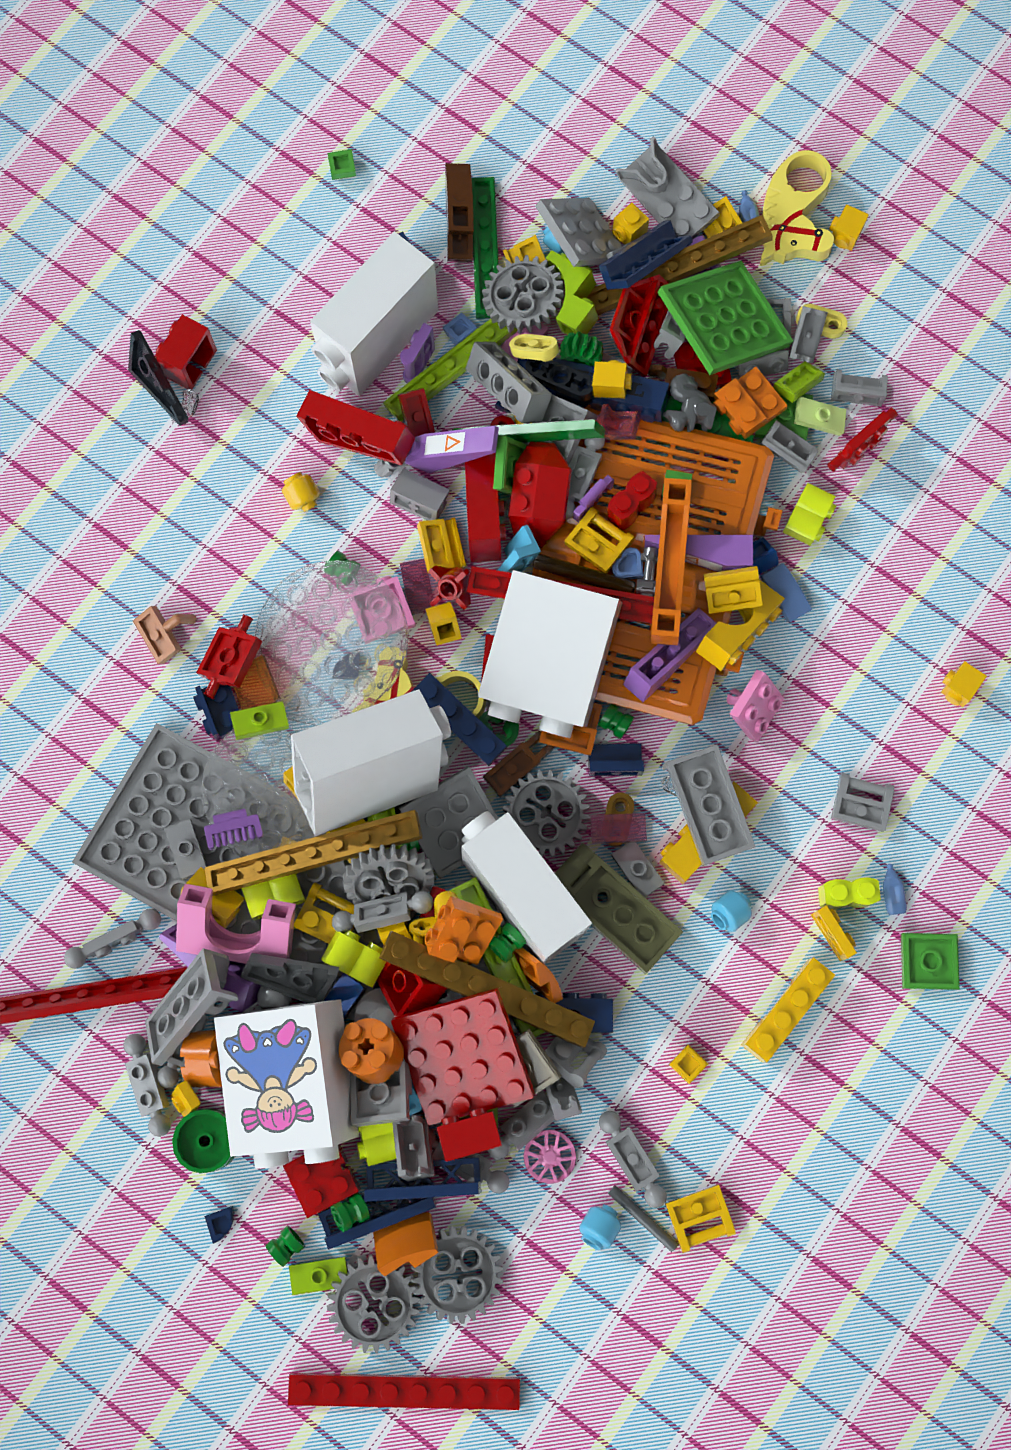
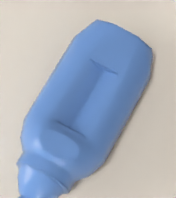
(748, 208)
(894, 892)

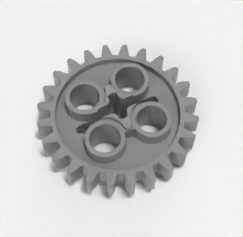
(523, 294)
(561, 794)
(403, 870)
(458, 1301)
(351, 1318)

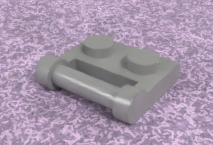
(861, 810)
(563, 1054)

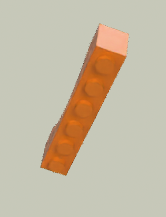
(671, 561)

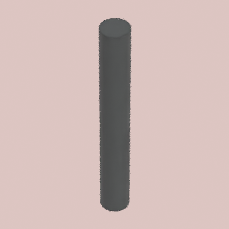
(647, 1222)

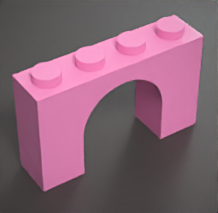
(200, 930)

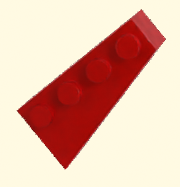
(355, 429)
(483, 510)

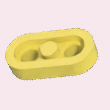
(833, 318)
(534, 347)

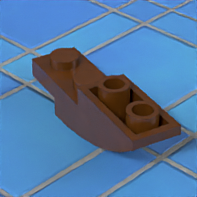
(459, 212)

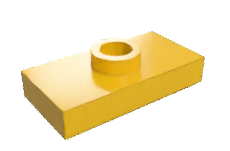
(185, 1098)

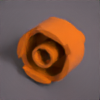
(201, 1059)
(361, 1059)

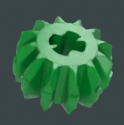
(581, 349)

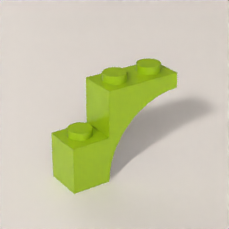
(577, 311)

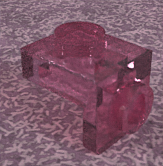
(618, 424)

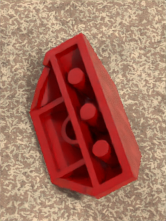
(639, 322)
(540, 491)

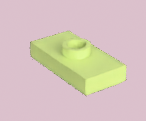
(820, 416)

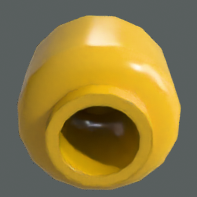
(301, 492)

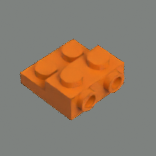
(749, 402)
(462, 931)

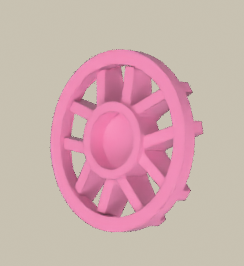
(550, 1157)

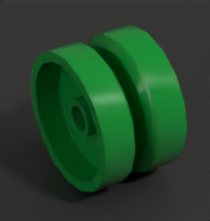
(189, 1144)

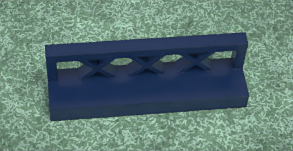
(643, 256)
(423, 1190)
(378, 1221)

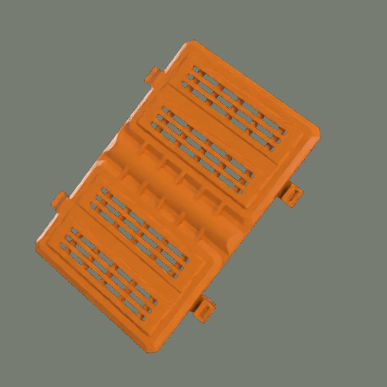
(738, 500)

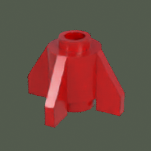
(451, 585)

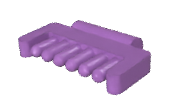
(592, 497)
(231, 822)

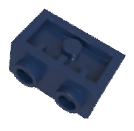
(217, 710)

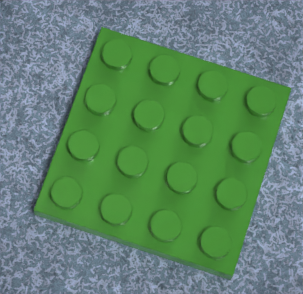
(725, 317)

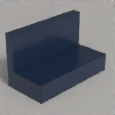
(616, 760)

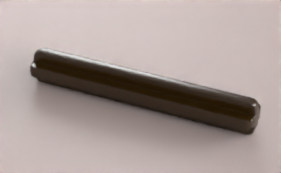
(582, 574)

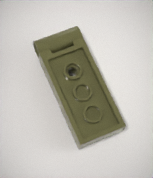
(626, 917)

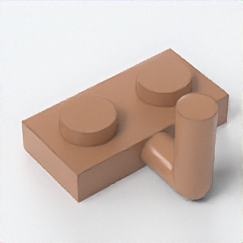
(158, 633)

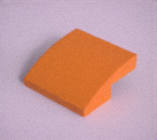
(581, 739)
(538, 975)
(404, 1242)

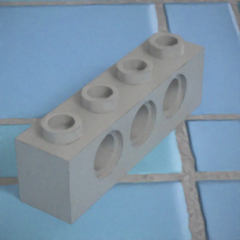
(508, 382)

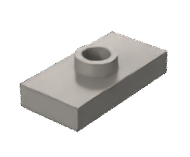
(185, 848)
(637, 869)

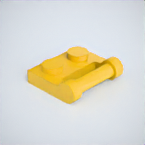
(594, 546)
(317, 921)
(696, 1209)

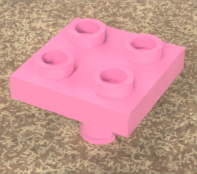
(755, 705)

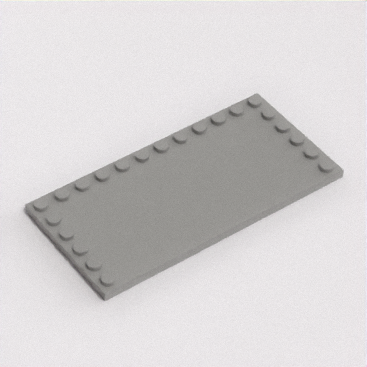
(135, 855)

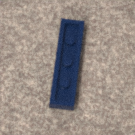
(462, 720)

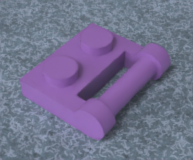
(419, 353)

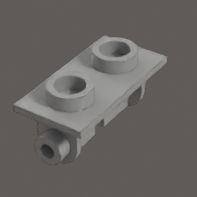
(767, 364)

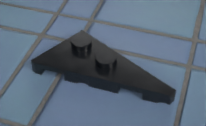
(150, 375)

